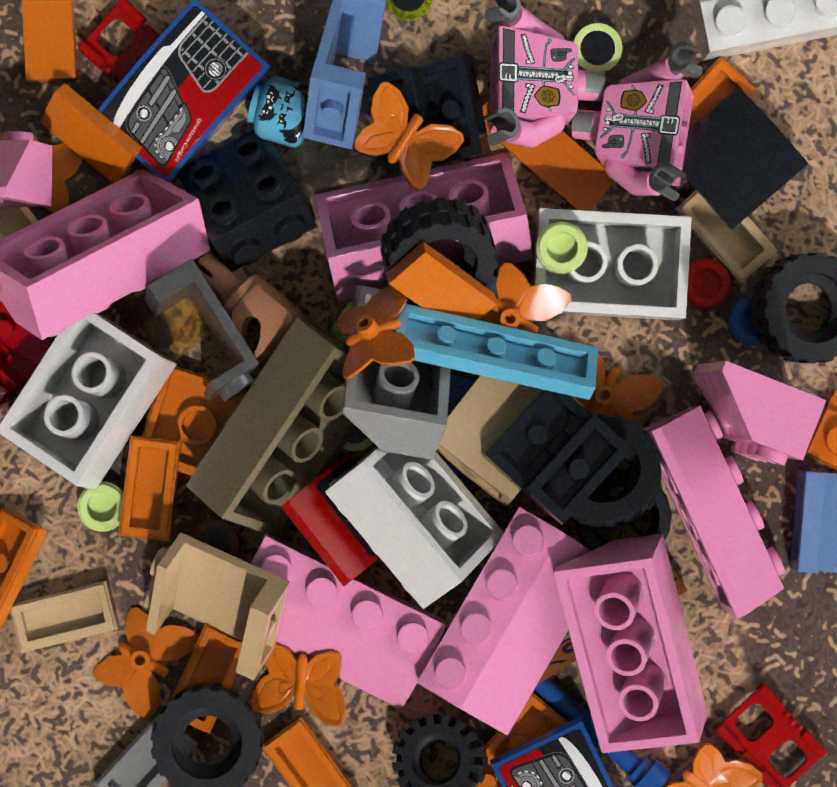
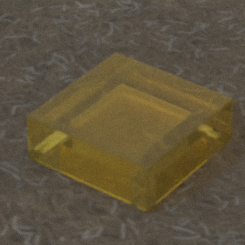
(177, 329)

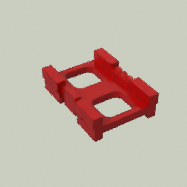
(120, 65)
(781, 730)

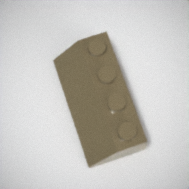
(279, 433)

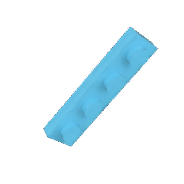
(500, 351)

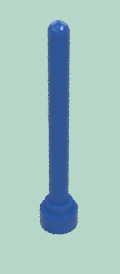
(640, 770)

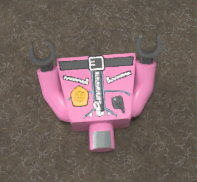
(533, 78)
(645, 125)

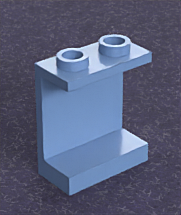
(336, 91)
(815, 523)

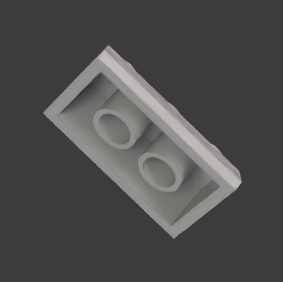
(398, 405)

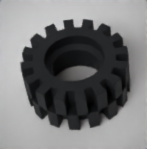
(434, 728)

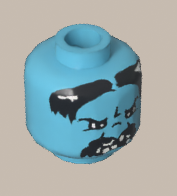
(279, 111)

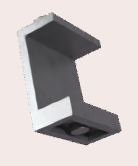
(189, 282)

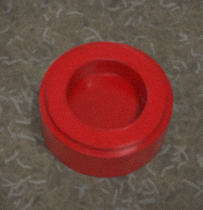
(707, 283)

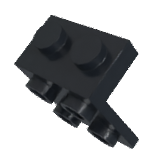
(247, 200)

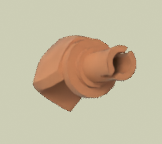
(251, 299)

